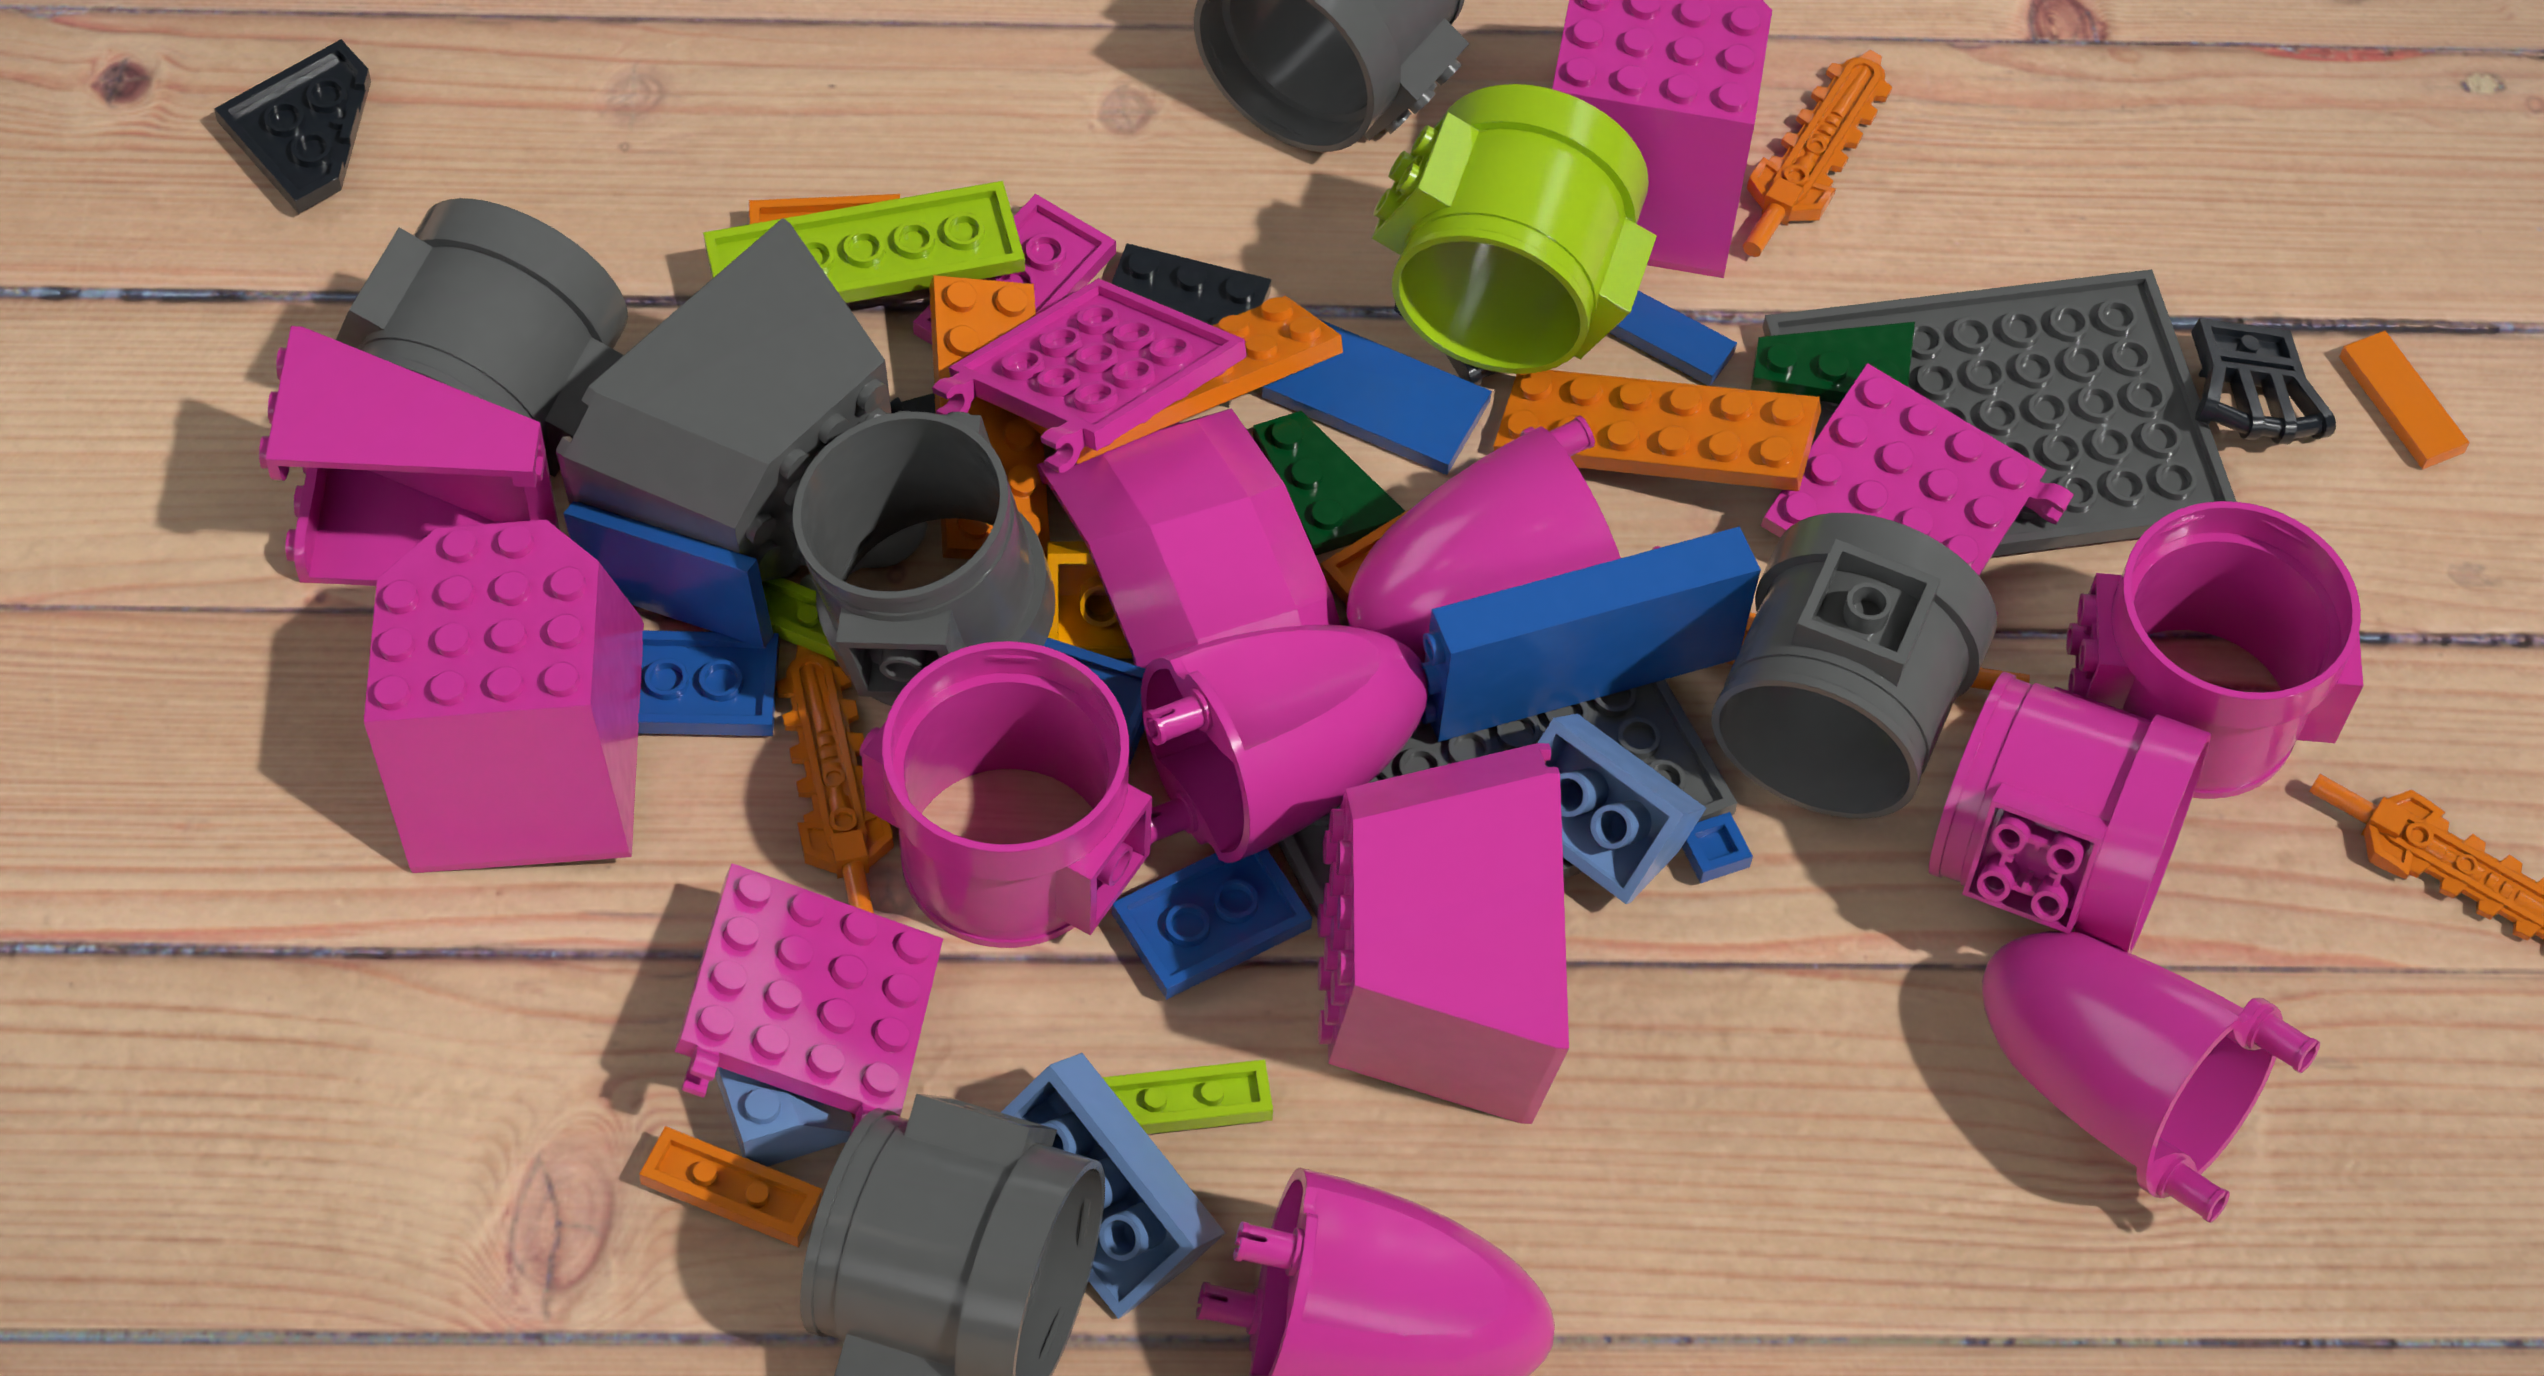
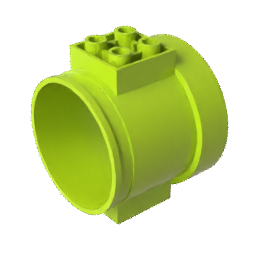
(1517, 228)

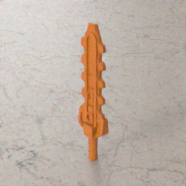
(1798, 182)
(839, 830)
(2412, 838)

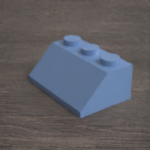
(1615, 809)
(778, 1123)

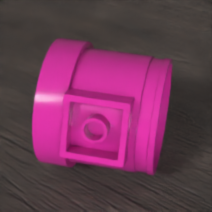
(2246, 580)
(1021, 712)
(2068, 809)

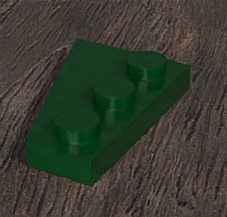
(1831, 360)
(1326, 486)

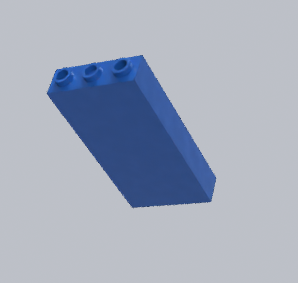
(1588, 633)

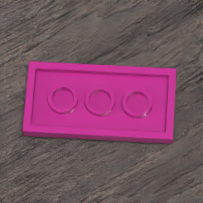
(1058, 253)

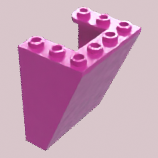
(390, 459)

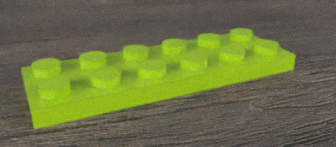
(898, 241)

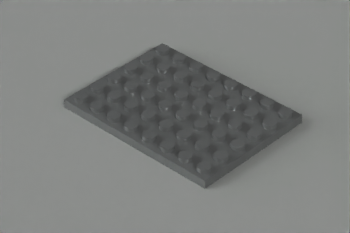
(2069, 378)

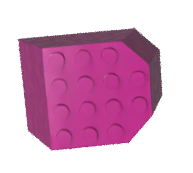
(1688, 96)
(505, 699)
(1449, 932)

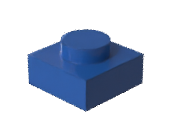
(1717, 848)

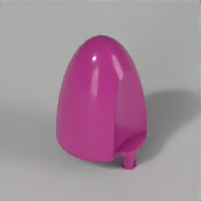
(1482, 532)
(1274, 729)
(2137, 1054)
(1378, 1290)

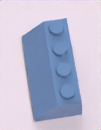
(1150, 1215)

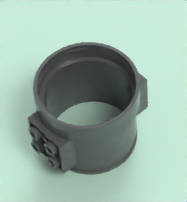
(1328, 67)
(494, 312)
(899, 475)
(1852, 664)
(952, 1244)

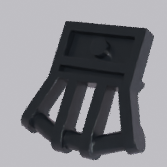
(2261, 358)

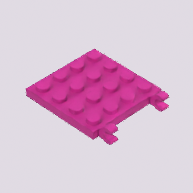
(1092, 367)
(1918, 466)
(808, 996)

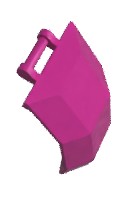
(1193, 537)

